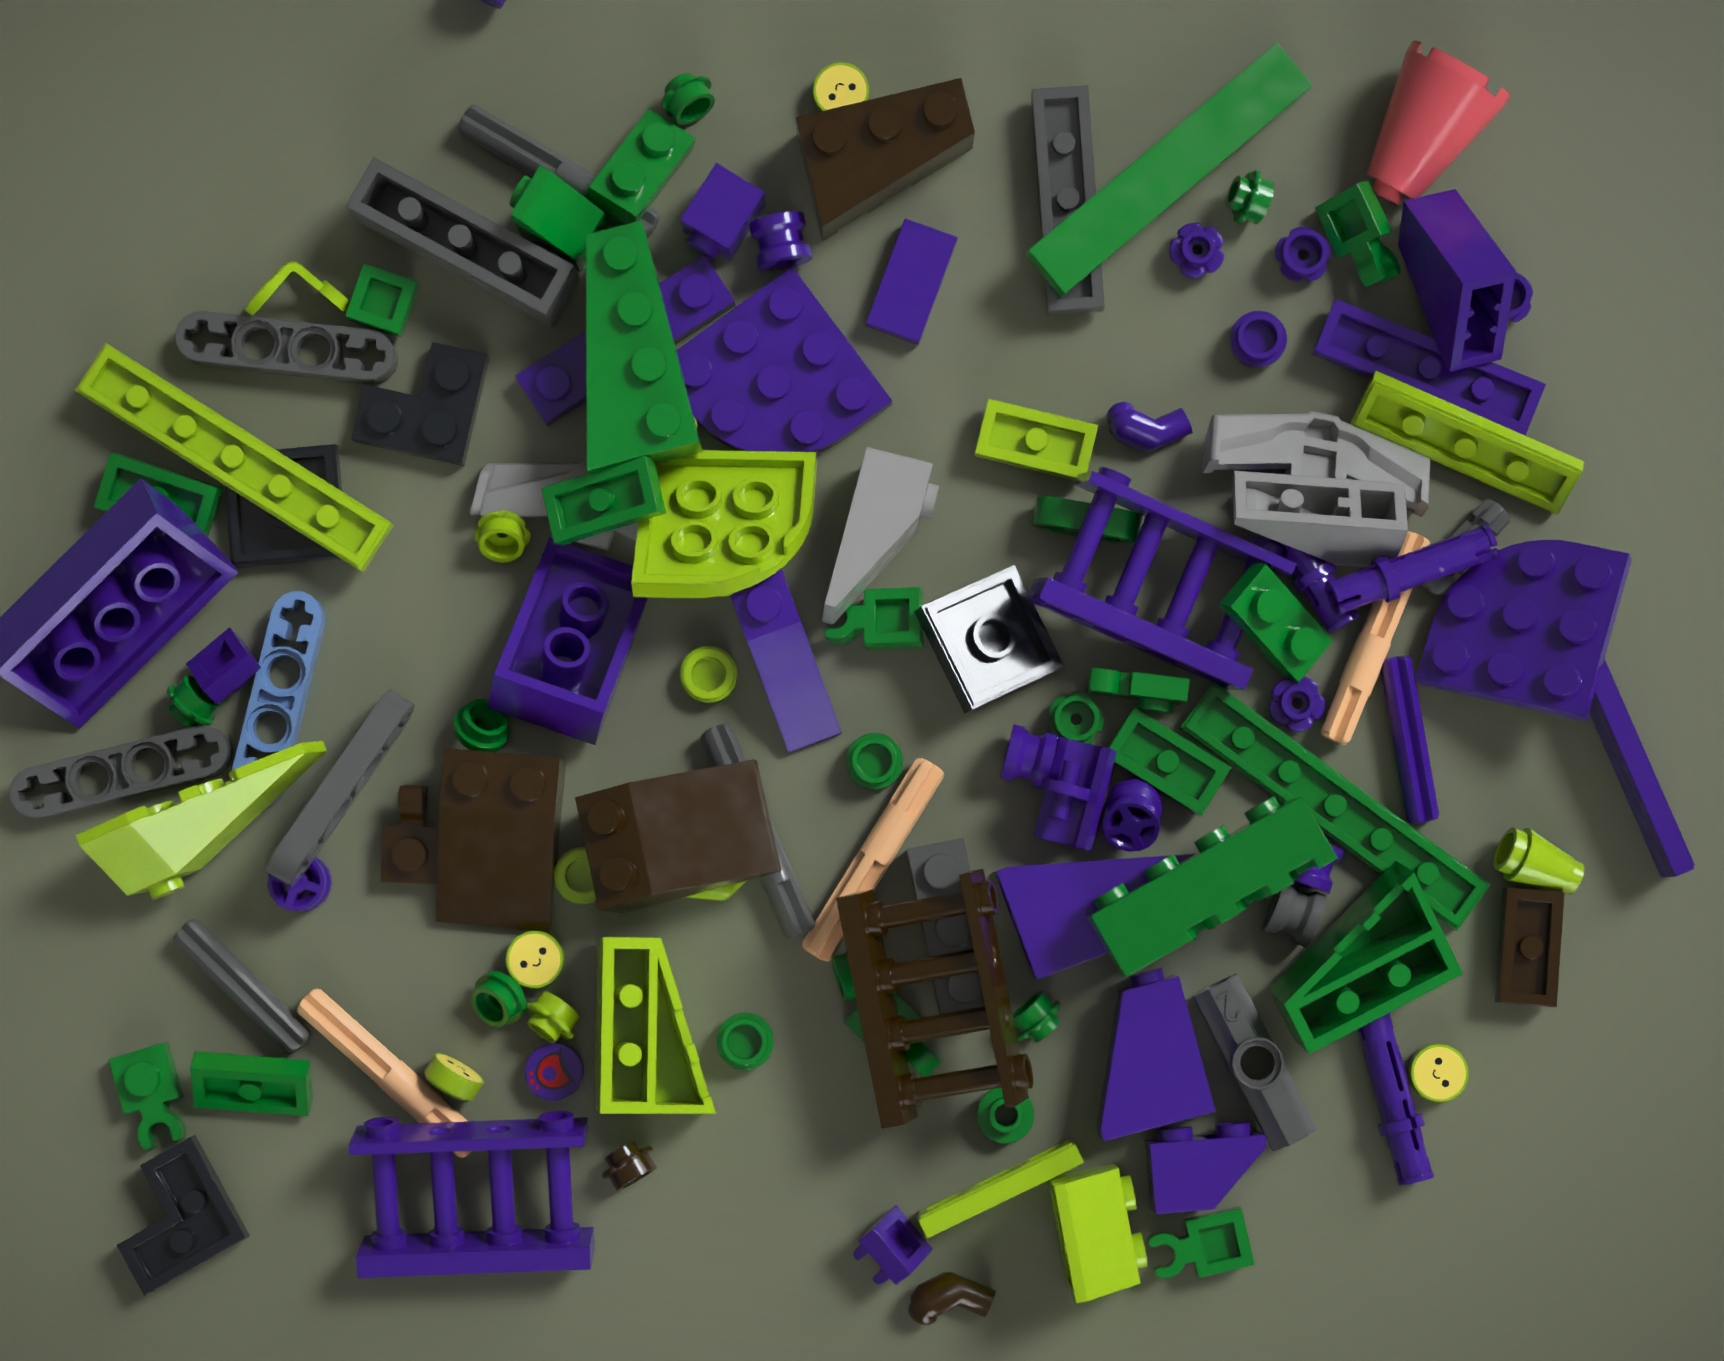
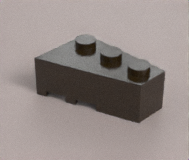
(880, 147)

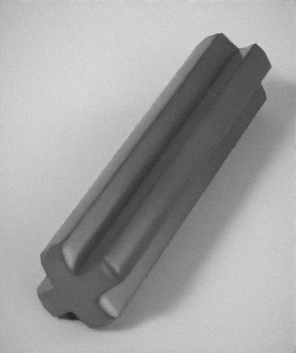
(242, 986)

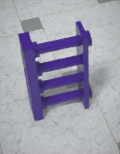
(1117, 613)
(447, 1246)

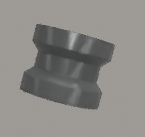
(1295, 914)

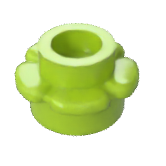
(502, 536)
(551, 1017)

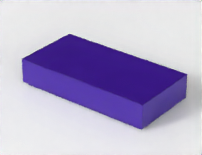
(911, 281)

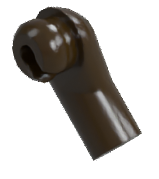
(945, 1293)

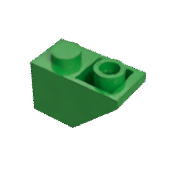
(555, 216)

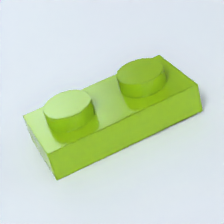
(1035, 440)

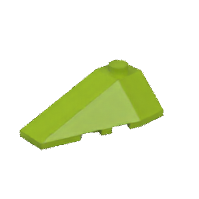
(168, 841)

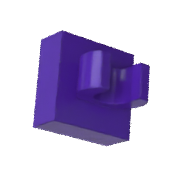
(894, 1246)

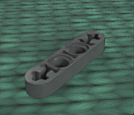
(287, 343)
(121, 769)
(340, 788)

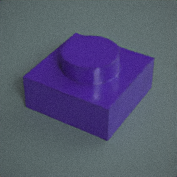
(223, 666)

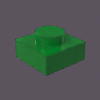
(382, 300)

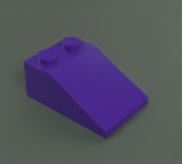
(568, 643)

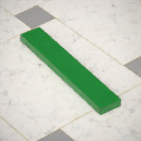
(1168, 170)
(1339, 806)

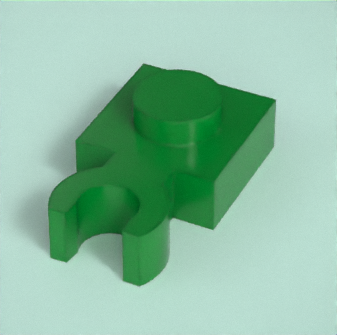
(884, 620)
(1153, 691)
(147, 1083)
(1213, 1243)

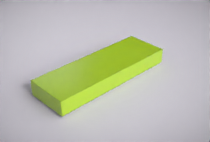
(999, 1188)

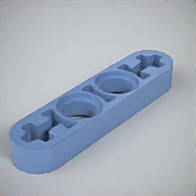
(265, 695)

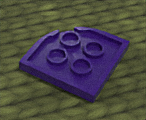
(779, 374)
(1528, 627)

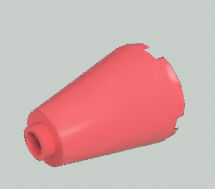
(1429, 122)

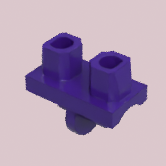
(1075, 793)

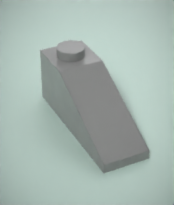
(1323, 516)
(880, 522)

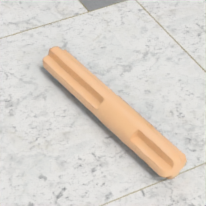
(1366, 659)
(876, 853)
(377, 1061)

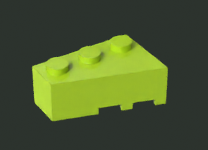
(642, 1035)

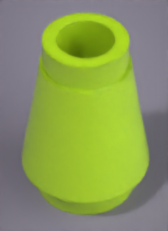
(1536, 862)

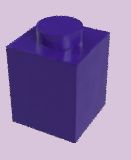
(721, 213)

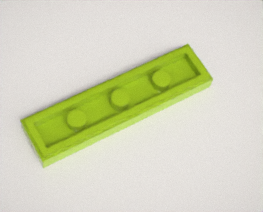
(1467, 442)

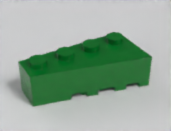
(632, 363)
(1210, 884)

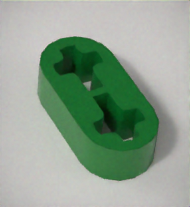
(1067, 516)

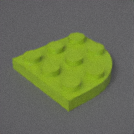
(725, 522)

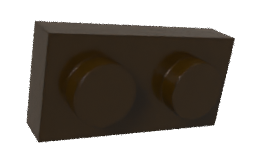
(1529, 947)

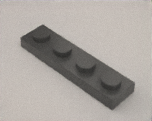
(1065, 180)

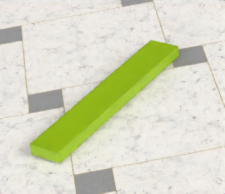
(234, 457)

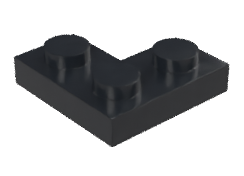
(435, 422)
(197, 1222)

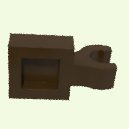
(411, 847)

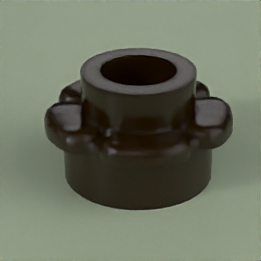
(628, 1165)

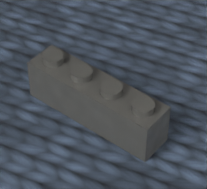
(462, 242)

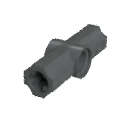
(1273, 1094)

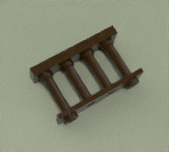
(889, 1035)

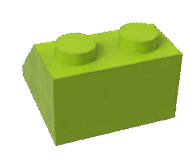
(1096, 1232)

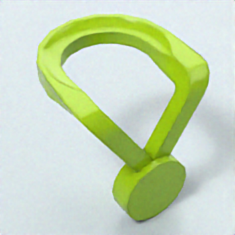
(275, 281)

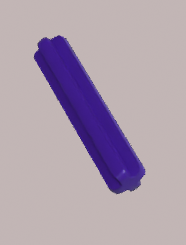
(1409, 740)

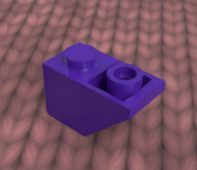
(1198, 1170)

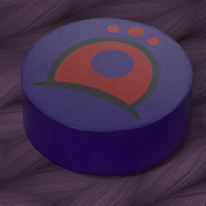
(554, 1071)

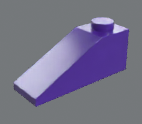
(785, 662)

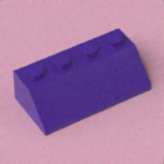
(110, 604)

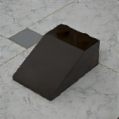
(677, 835)
(498, 838)

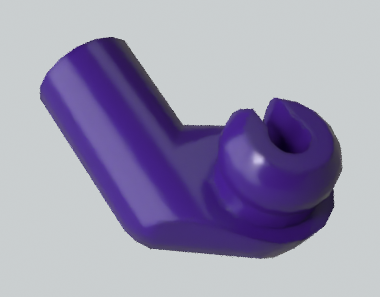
(1143, 431)

